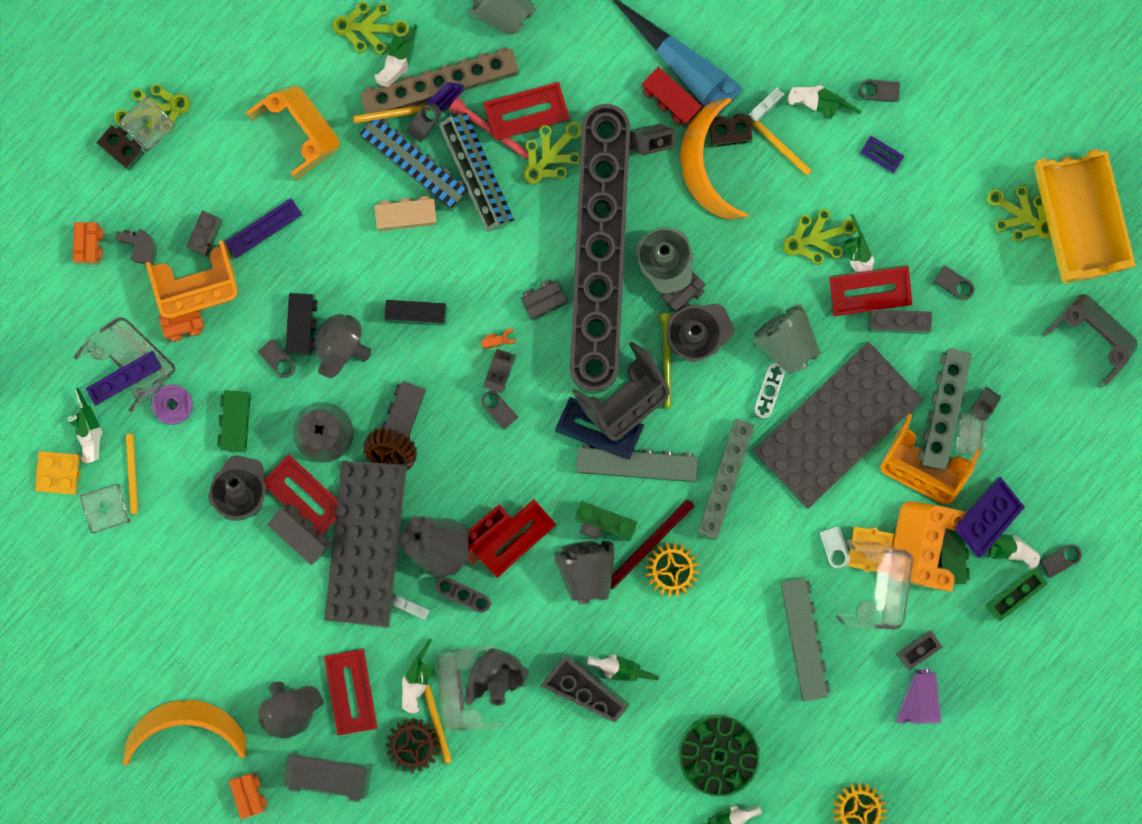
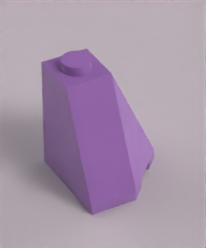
(920, 700)

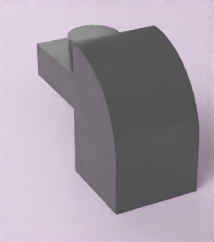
(144, 245)
(499, 371)

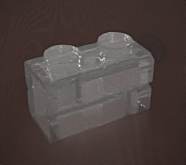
(971, 434)

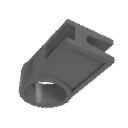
(886, 90)
(422, 124)
(949, 281)
(274, 355)
(987, 401)
(502, 413)
(590, 531)
(1057, 563)

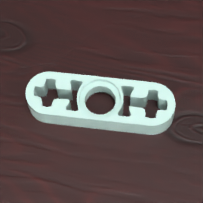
(777, 387)

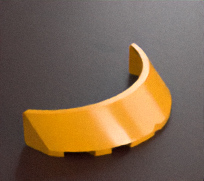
(693, 164)
(186, 713)

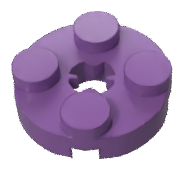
(165, 413)

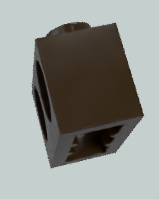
(731, 137)
(118, 150)

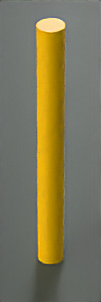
(387, 114)
(781, 147)
(132, 473)
(437, 724)

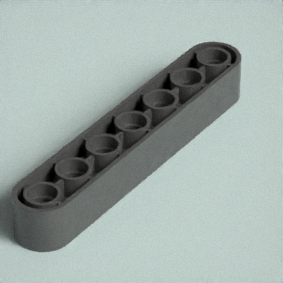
(600, 229)

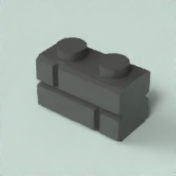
(652, 139)
(204, 233)
(681, 299)
(543, 300)
(919, 650)

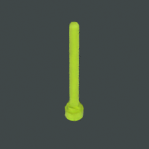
(664, 319)

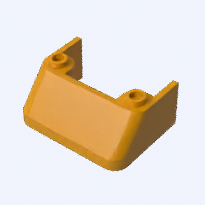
(322, 139)
(903, 466)

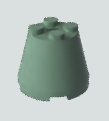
(502, 14)
(788, 339)

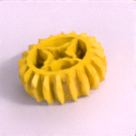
(676, 587)
(869, 807)

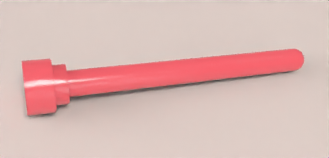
(459, 107)

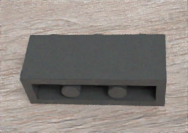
(900, 321)
(405, 408)
(299, 533)

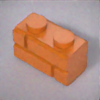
(87, 243)
(177, 327)
(247, 795)

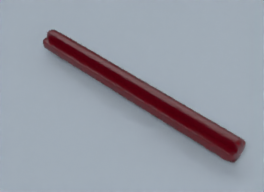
(651, 542)

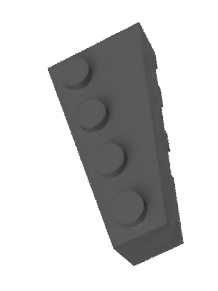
(582, 687)

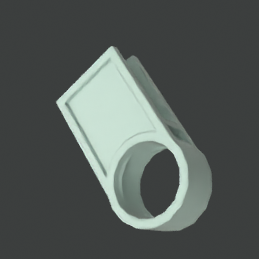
(761, 109)
(834, 542)
(410, 607)

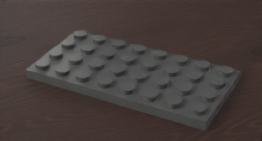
(838, 425)
(365, 543)

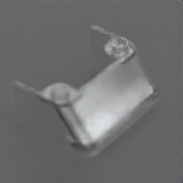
(123, 345)
(891, 587)
(450, 690)

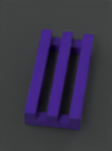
(447, 95)
(870, 156)

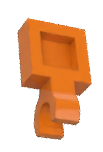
(494, 341)

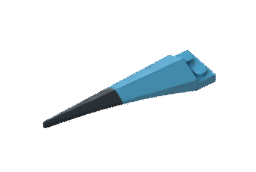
(699, 75)

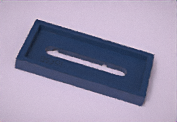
(569, 428)

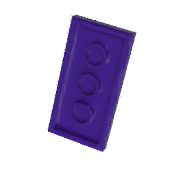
(989, 517)

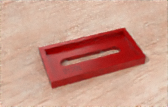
(545, 94)
(898, 297)
(291, 468)
(541, 526)
(335, 671)

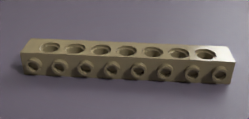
(504, 56)

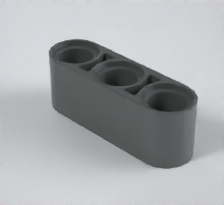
(453, 594)

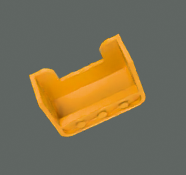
(197, 290)
(921, 533)

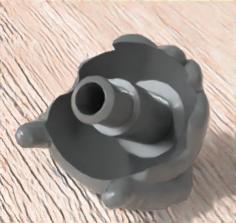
(495, 672)

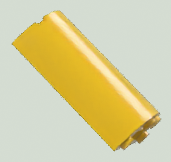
(1084, 216)

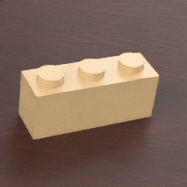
(405, 214)

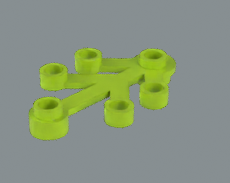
(366, 27)
(171, 106)
(549, 155)
(1023, 215)
(816, 237)

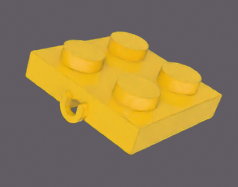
(57, 472)
(858, 558)

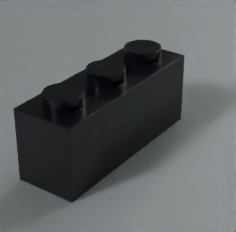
(415, 312)
(301, 324)

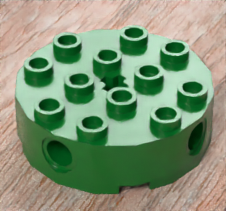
(739, 757)

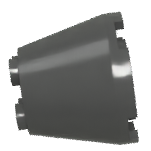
(336, 436)
(436, 544)
(586, 569)

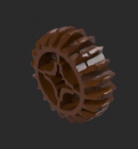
(390, 447)
(396, 750)

